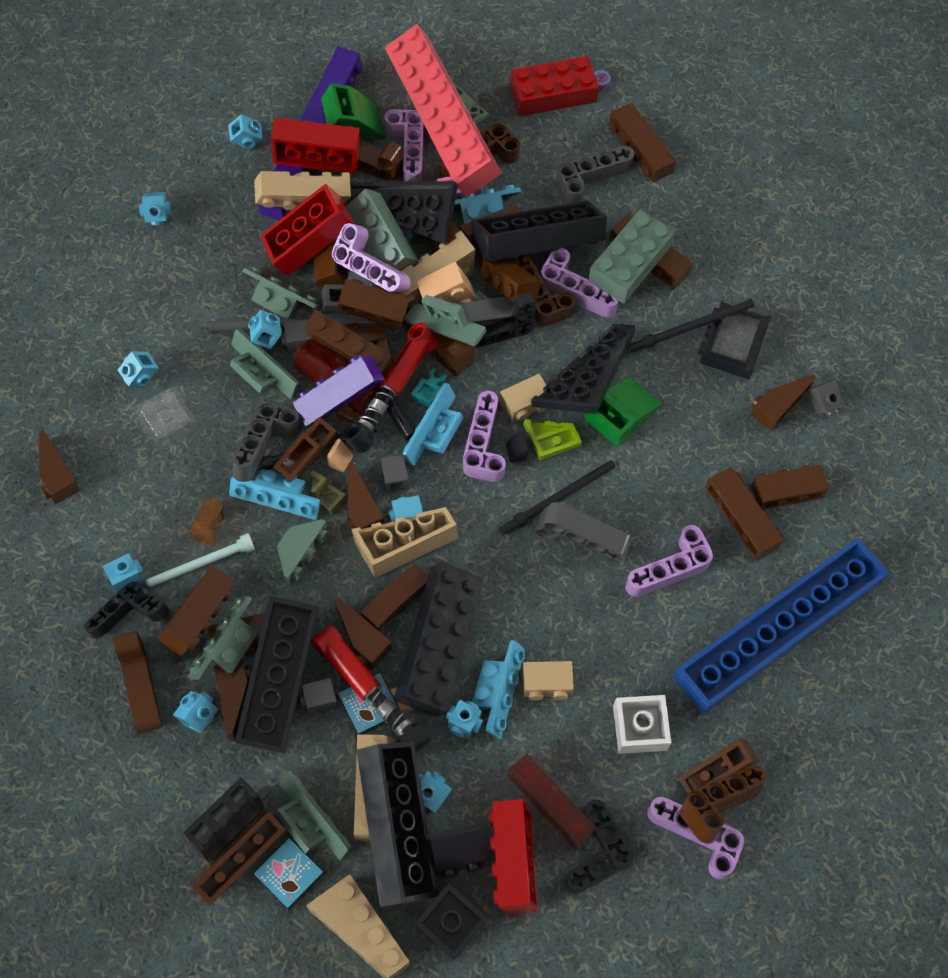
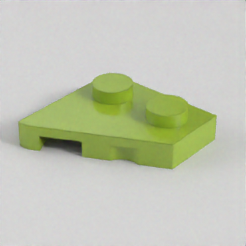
(552, 438)

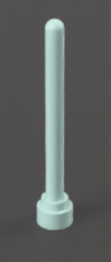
(243, 544)

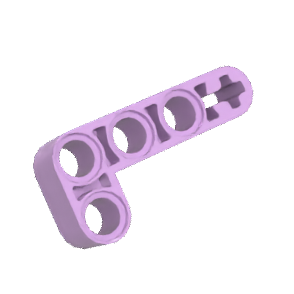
(411, 127)
(372, 265)
(561, 278)
(483, 434)
(666, 566)
(721, 850)

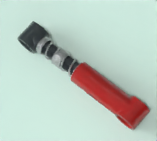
(420, 341)
(333, 648)

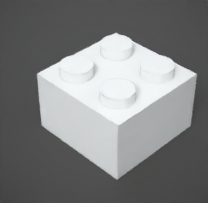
(641, 724)

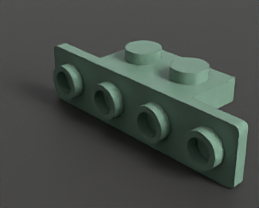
(278, 297)
(446, 320)
(259, 367)
(229, 642)
(307, 820)

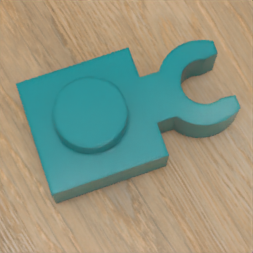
(427, 389)

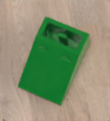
(351, 108)
(623, 411)

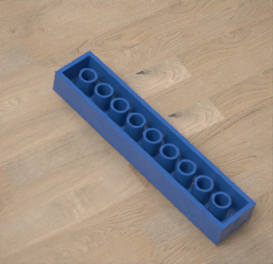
(780, 626)

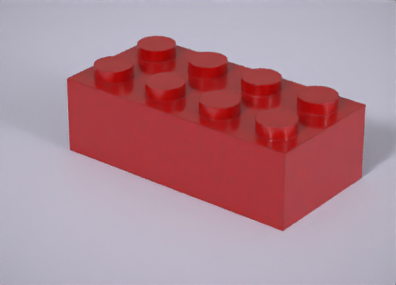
(554, 85)
(315, 145)
(306, 230)
(514, 857)

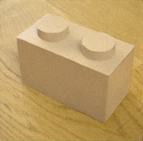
(517, 398)
(547, 680)

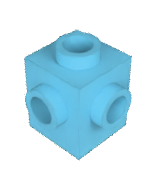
(245, 132)
(158, 201)
(265, 329)
(138, 368)
(196, 711)
(464, 727)
(440, 790)

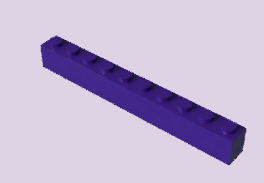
(340, 70)

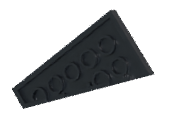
(416, 206)
(588, 377)

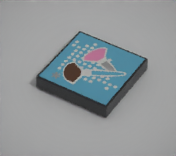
(360, 713)
(288, 873)

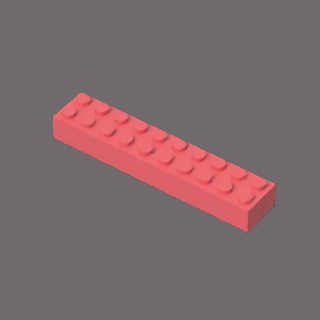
(442, 111)

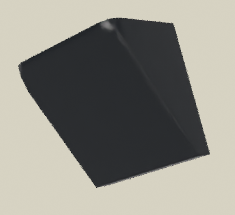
(517, 448)

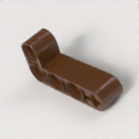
(499, 141)
(381, 163)
(546, 302)
(451, 353)
(138, 681)
(704, 804)

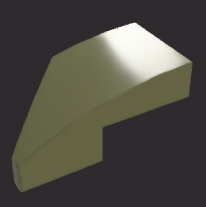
(330, 497)

